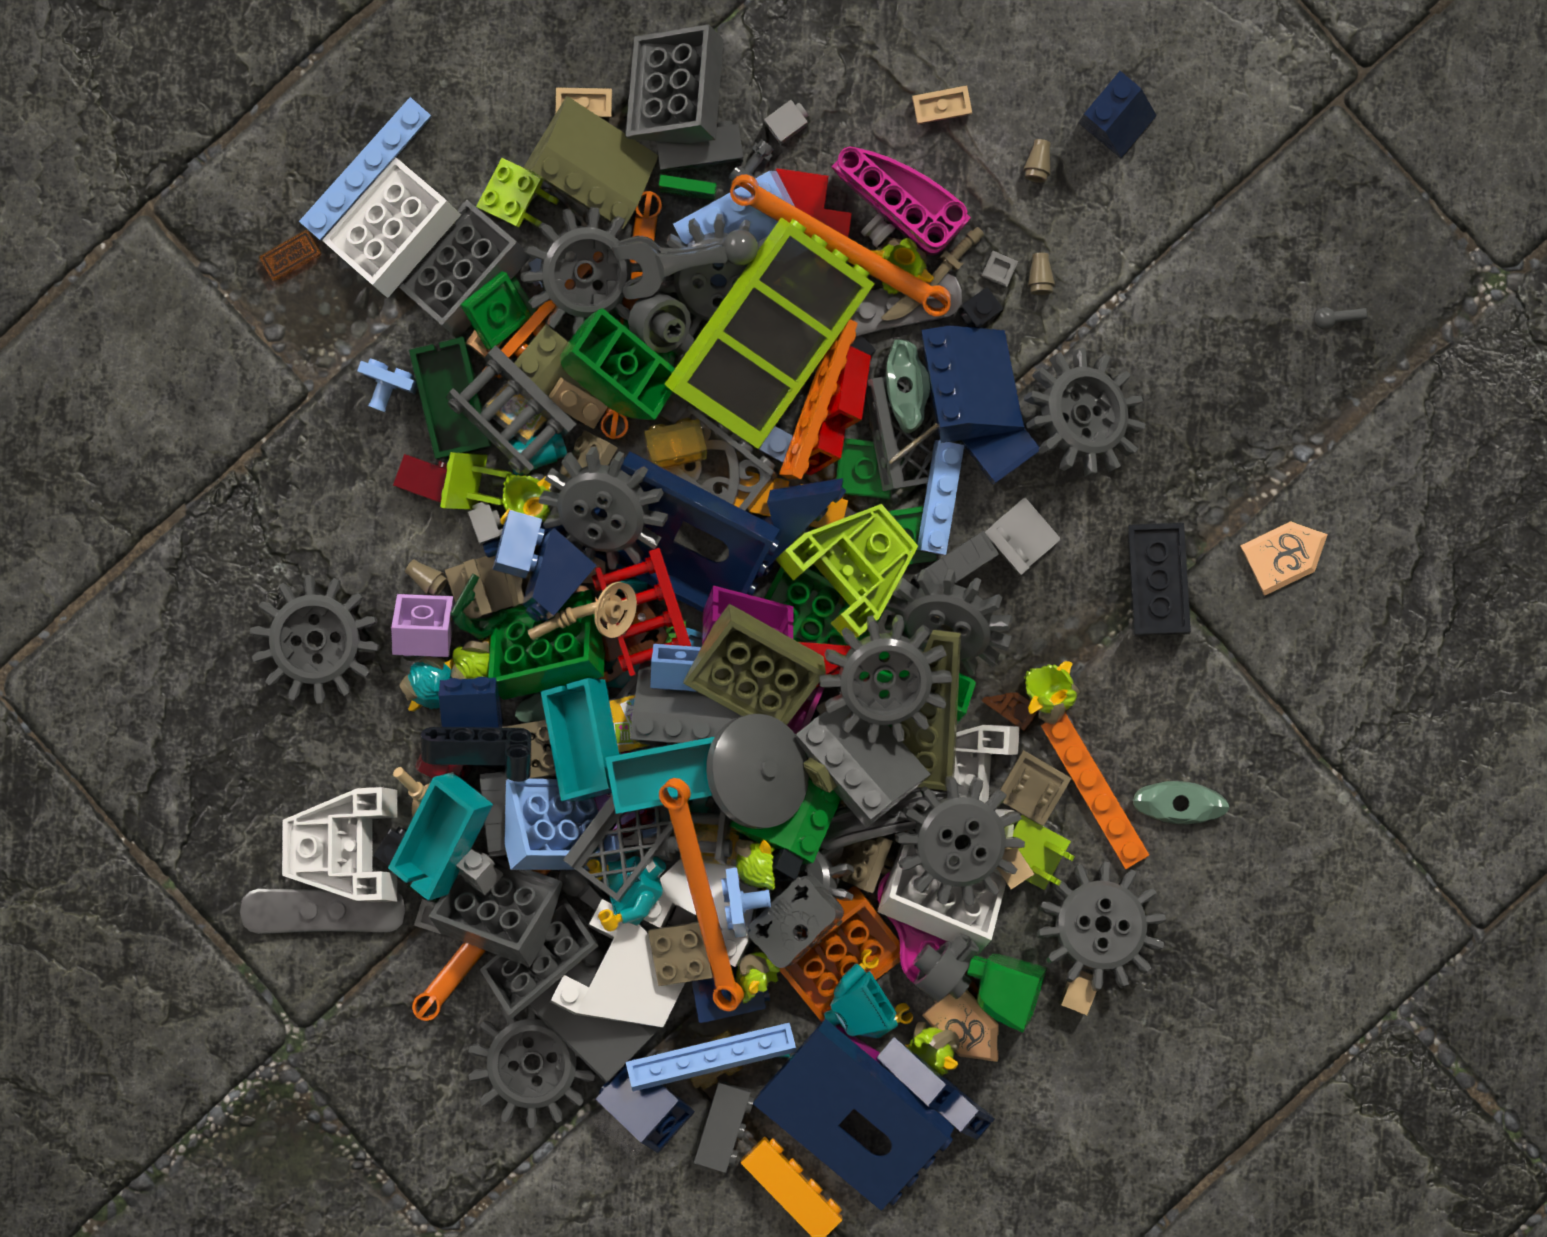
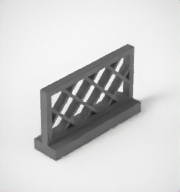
(885, 438)
(594, 838)

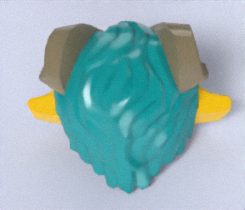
(423, 682)

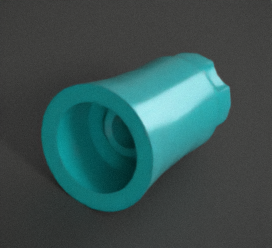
(548, 454)

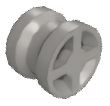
(878, 230)

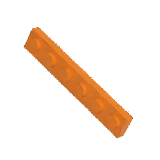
(536, 322)
(816, 404)
(1095, 791)

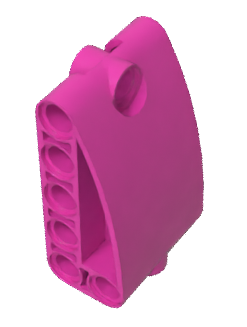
(916, 196)

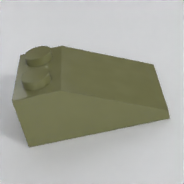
(542, 360)

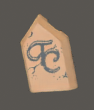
(1284, 555)
(974, 1026)

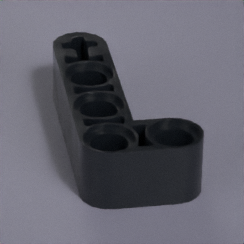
(479, 747)

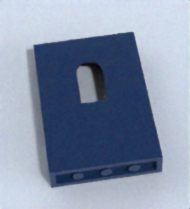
(689, 572)
(829, 1081)

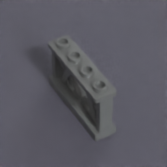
(737, 469)

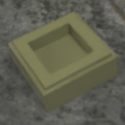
(819, 775)

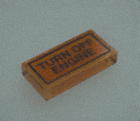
(290, 255)

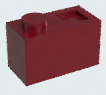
(421, 477)

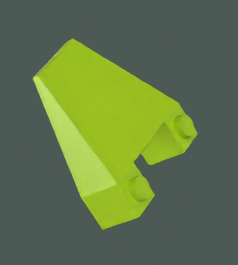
(860, 559)

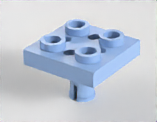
(386, 382)
(740, 902)

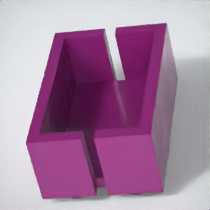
(769, 612)

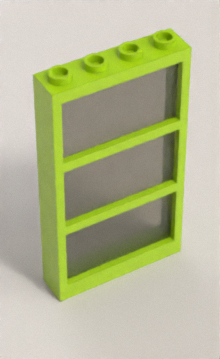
(770, 332)

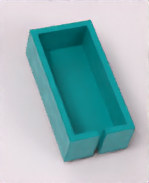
(580, 737)
(640, 774)
(440, 835)

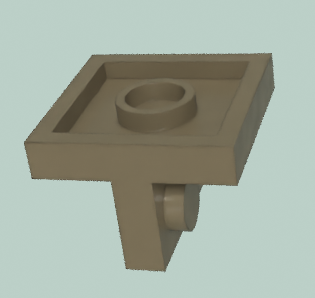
(490, 590)

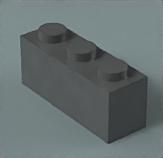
(723, 150)
(723, 1126)

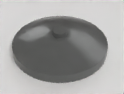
(757, 771)

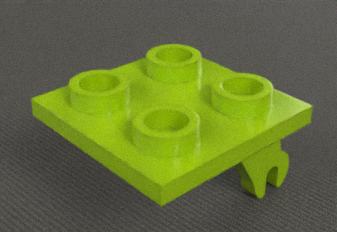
(511, 193)
(464, 479)
(1041, 851)

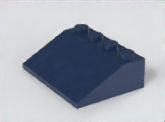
(971, 382)

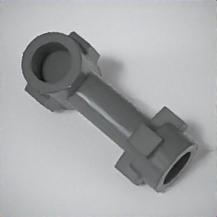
(762, 151)

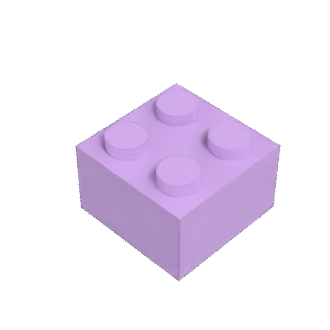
(422, 625)

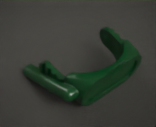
(477, 627)

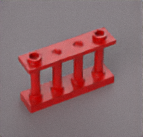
(661, 591)

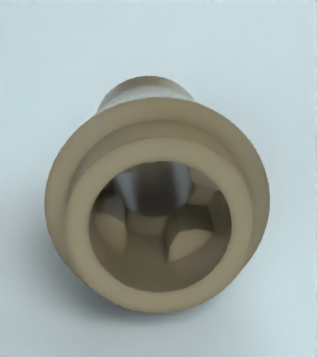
(1038, 163)
(1041, 277)
(427, 578)

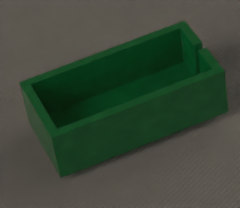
(436, 376)

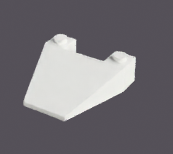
(974, 758)
(333, 845)
(677, 892)
(624, 983)

